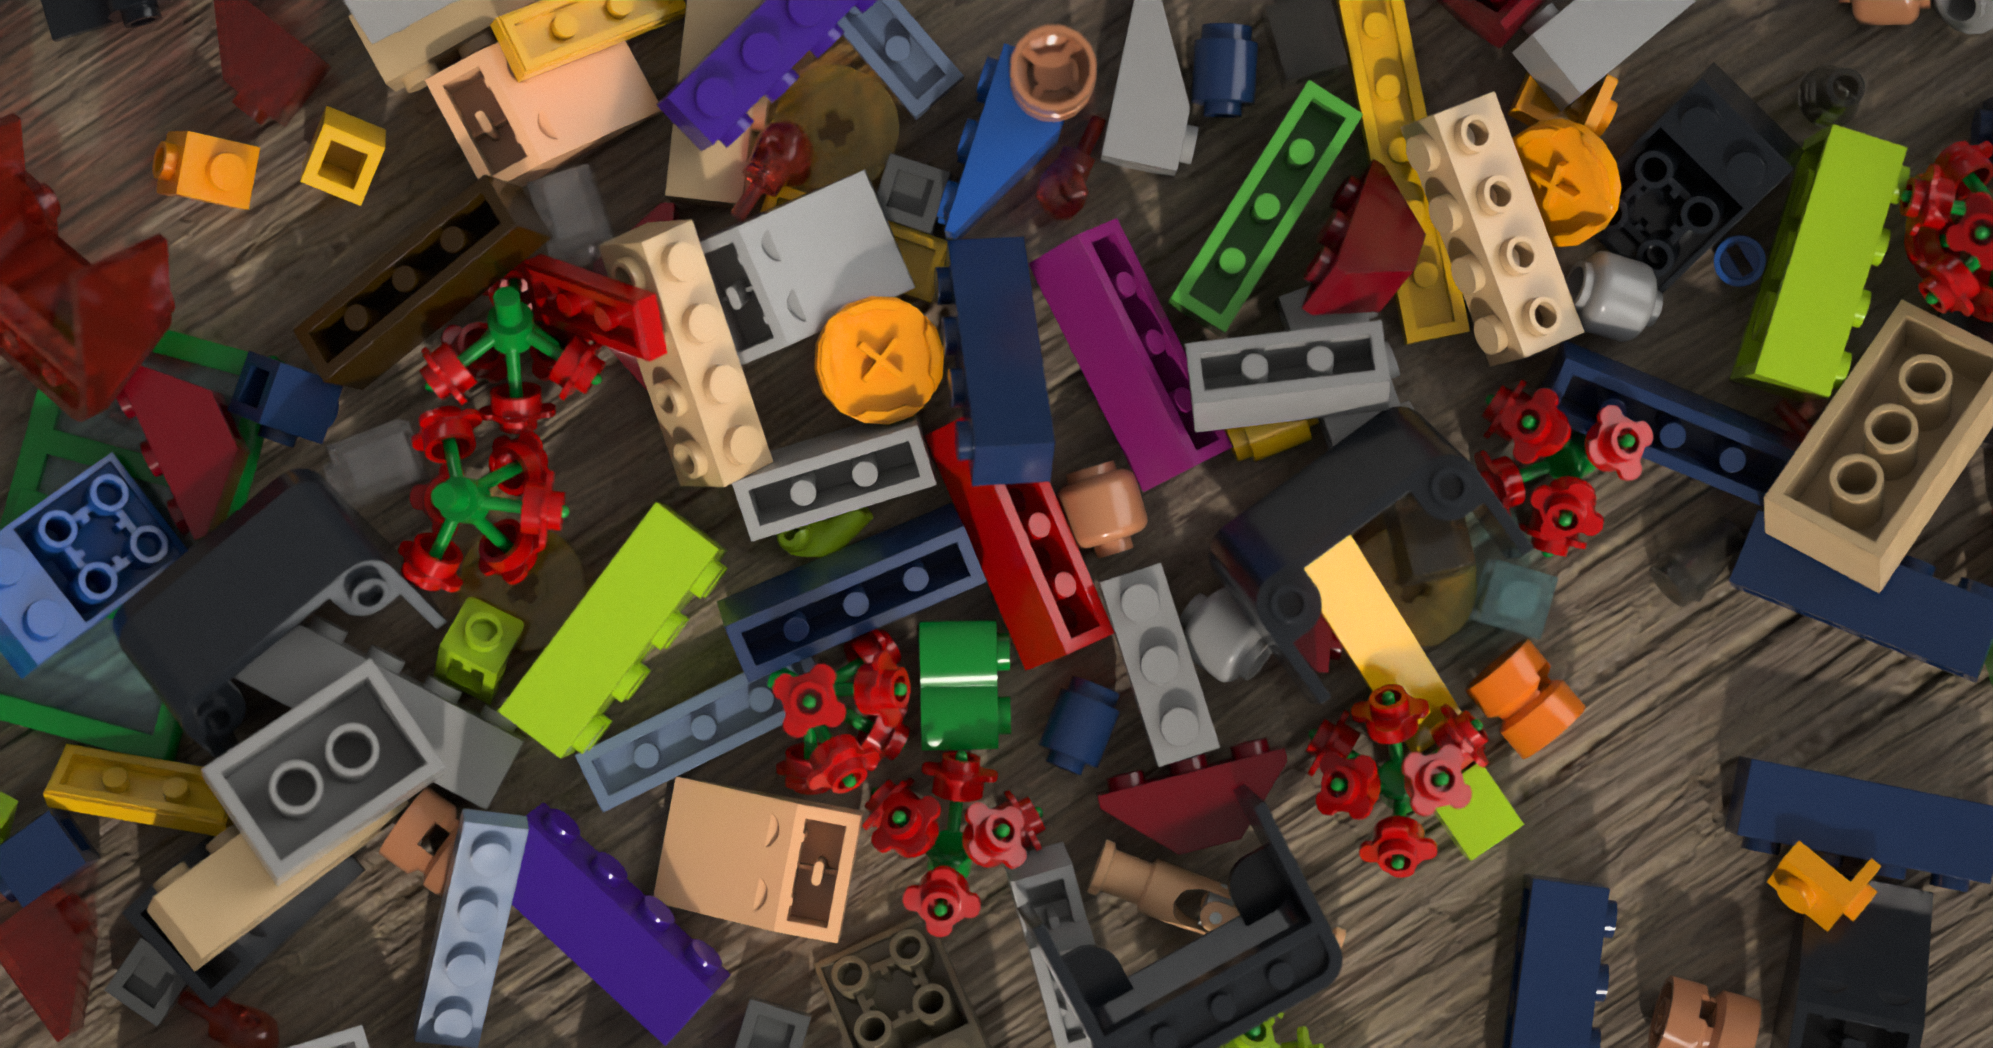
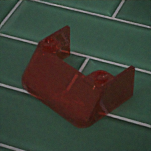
(67, 321)

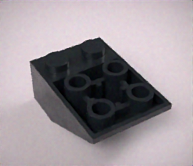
(1695, 175)
(245, 956)
(1861, 978)

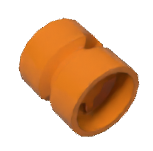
(1525, 698)

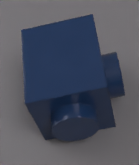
(285, 400)

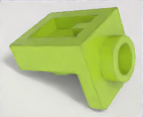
(478, 649)

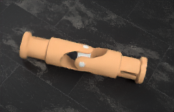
(1157, 887)

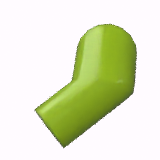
(825, 535)

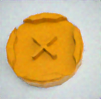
(1570, 179)
(878, 360)

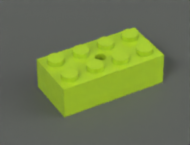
(1821, 264)
(613, 632)

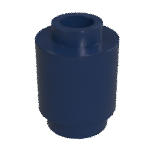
(1224, 69)
(1080, 725)

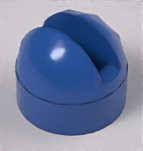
(1727, 267)

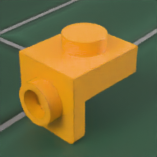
(1590, 109)
(206, 169)
(1820, 891)

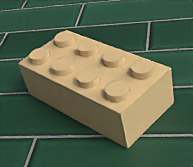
(1886, 447)

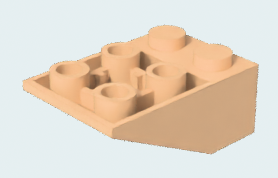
(545, 120)
(758, 858)

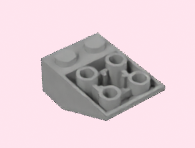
(803, 263)

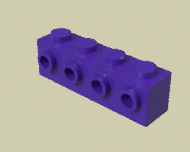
(752, 63)
(612, 927)

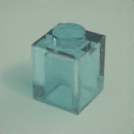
(1513, 598)

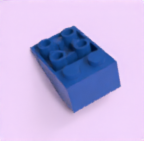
(994, 150)
(77, 562)

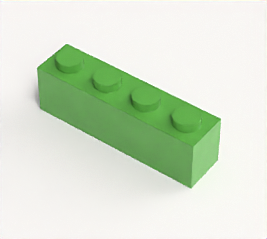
(1265, 208)

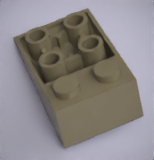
(900, 992)

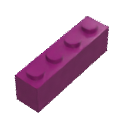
(1126, 352)

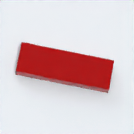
(595, 307)

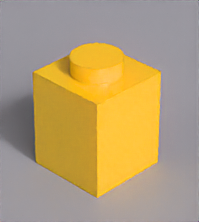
(343, 155)

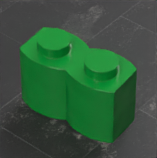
(961, 684)

